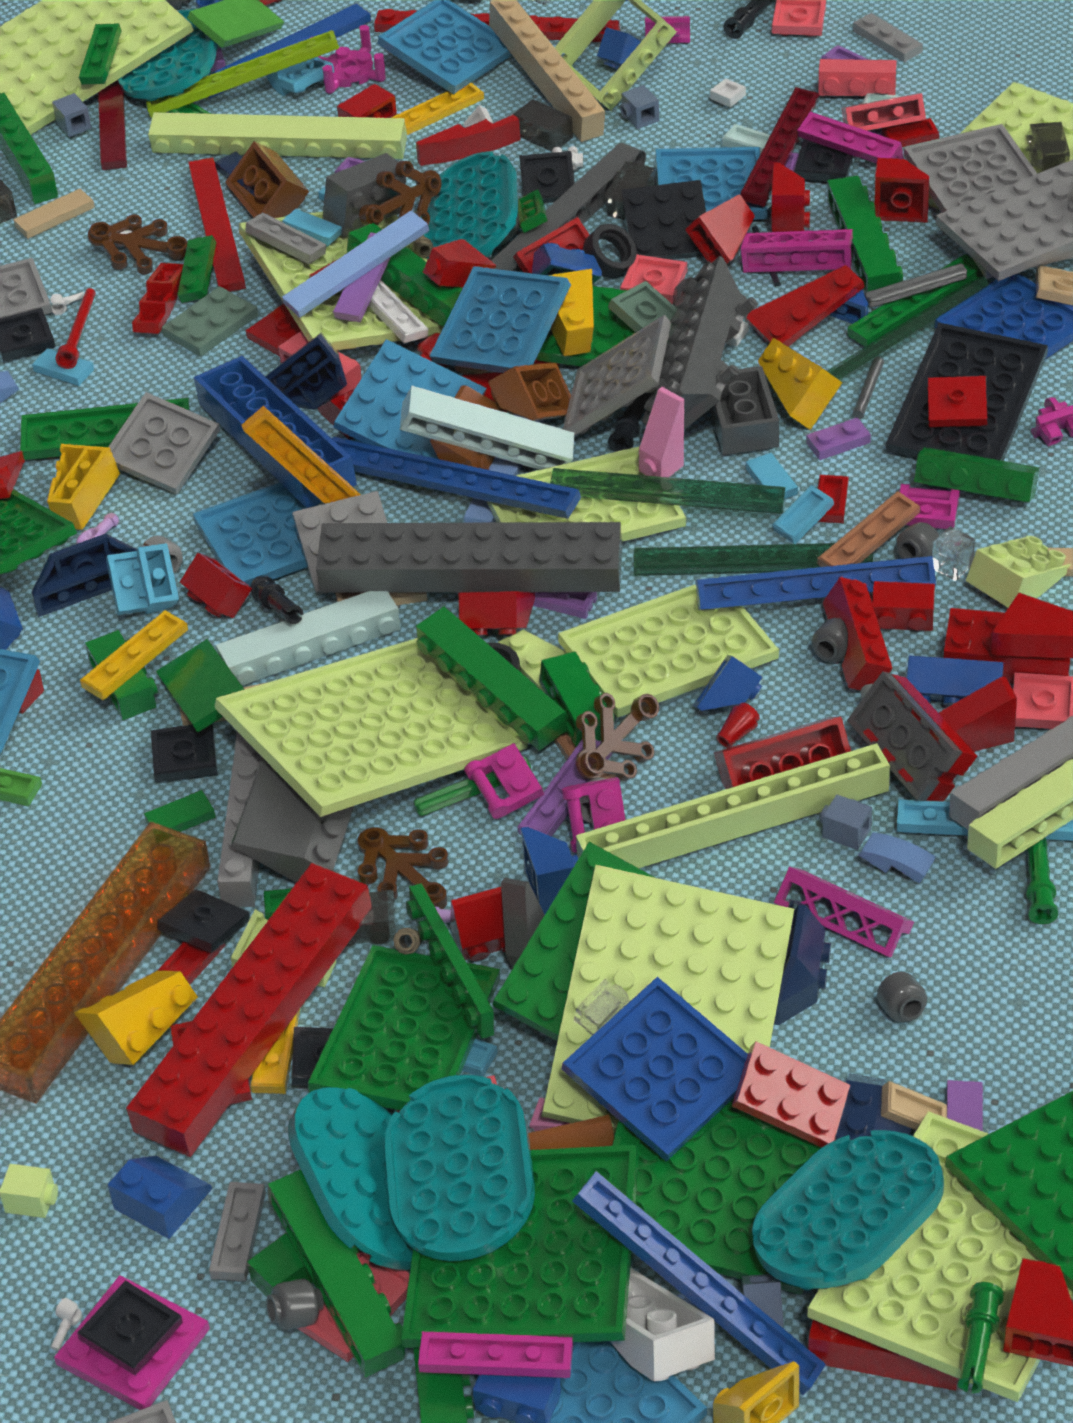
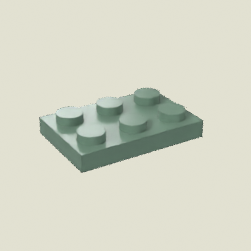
(641, 306)
(210, 321)

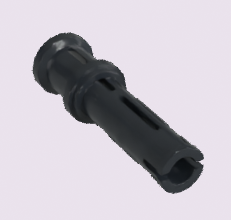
(744, 18)
(628, 425)
(273, 597)

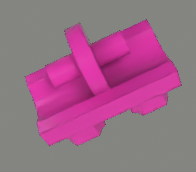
(679, 23)
(1053, 419)

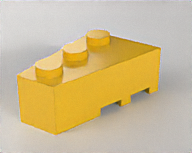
(574, 319)
(798, 382)
(81, 482)
(137, 1016)

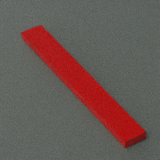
(217, 223)

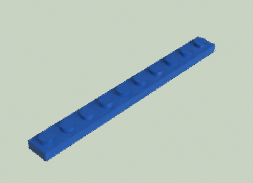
(461, 479)

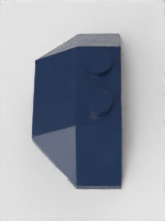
(310, 374)
(76, 574)
(803, 964)
(863, 1109)

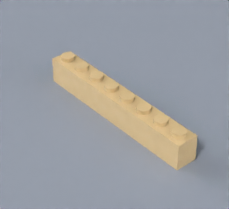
(547, 68)

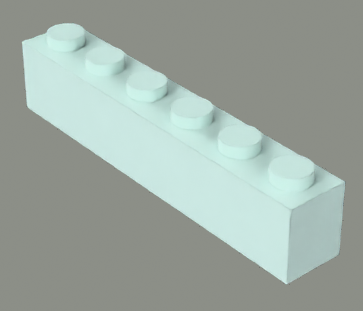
(485, 430)
(315, 636)

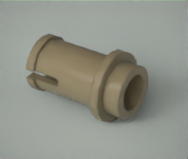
(422, 246)
(399, 940)

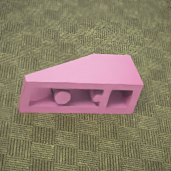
(663, 440)

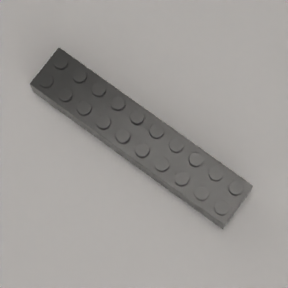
(470, 557)

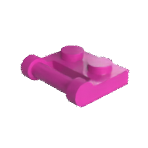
(936, 506)
(513, 776)
(604, 804)

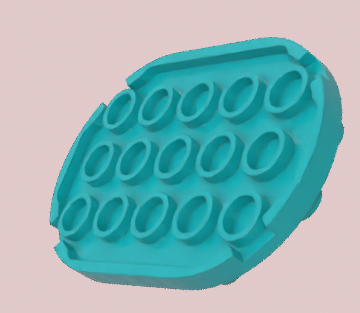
(172, 68)
(475, 202)
(342, 1156)
(459, 1168)
(848, 1209)

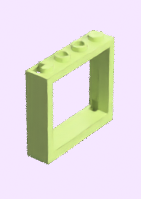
(588, 27)

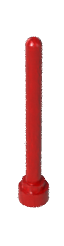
(68, 354)

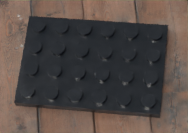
(956, 351)

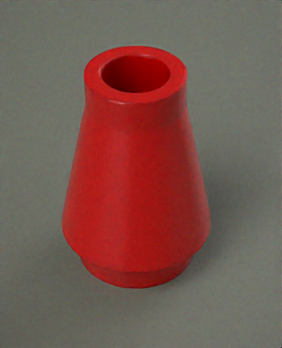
(738, 724)

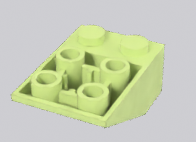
(1016, 568)

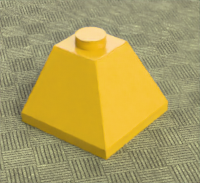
(760, 1398)

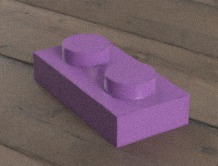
(838, 438)

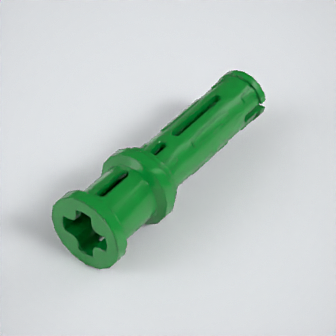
(1040, 889)
(981, 1322)

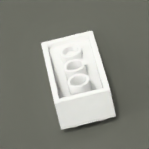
(664, 1331)

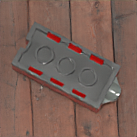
(912, 737)

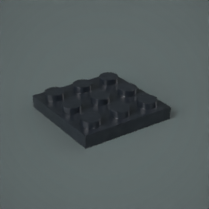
(659, 216)

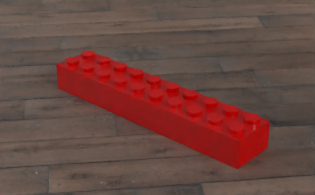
(249, 1010)

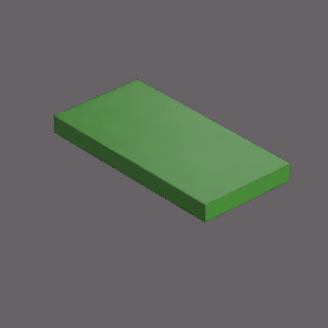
(235, 21)

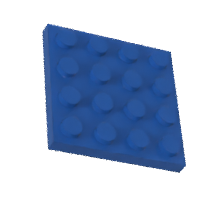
(1013, 311)
(659, 1068)

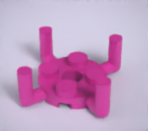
(353, 65)

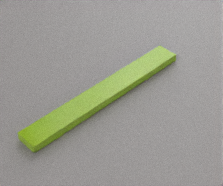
(247, 72)

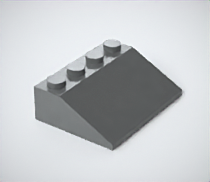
(284, 830)

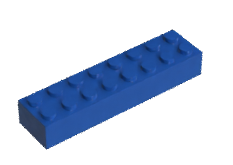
(239, 390)

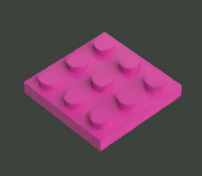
(149, 1382)

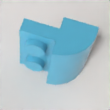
(298, 76)
(142, 580)

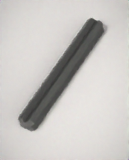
(916, 285)

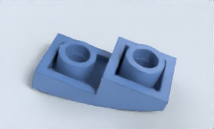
(890, 851)

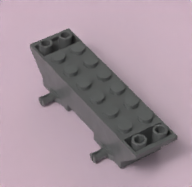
(704, 321)

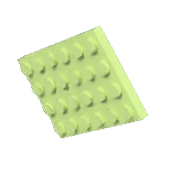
(635, 517)
(665, 647)

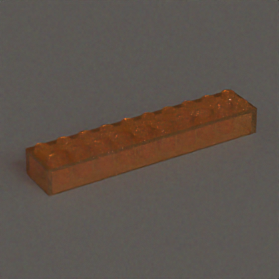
(96, 957)

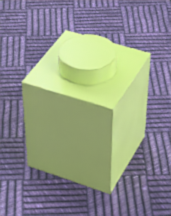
(28, 1190)

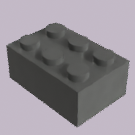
(355, 187)
(746, 414)

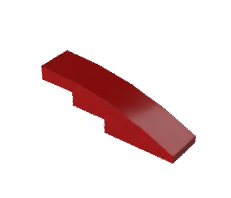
(462, 142)
(159, 299)

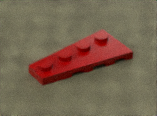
(804, 307)

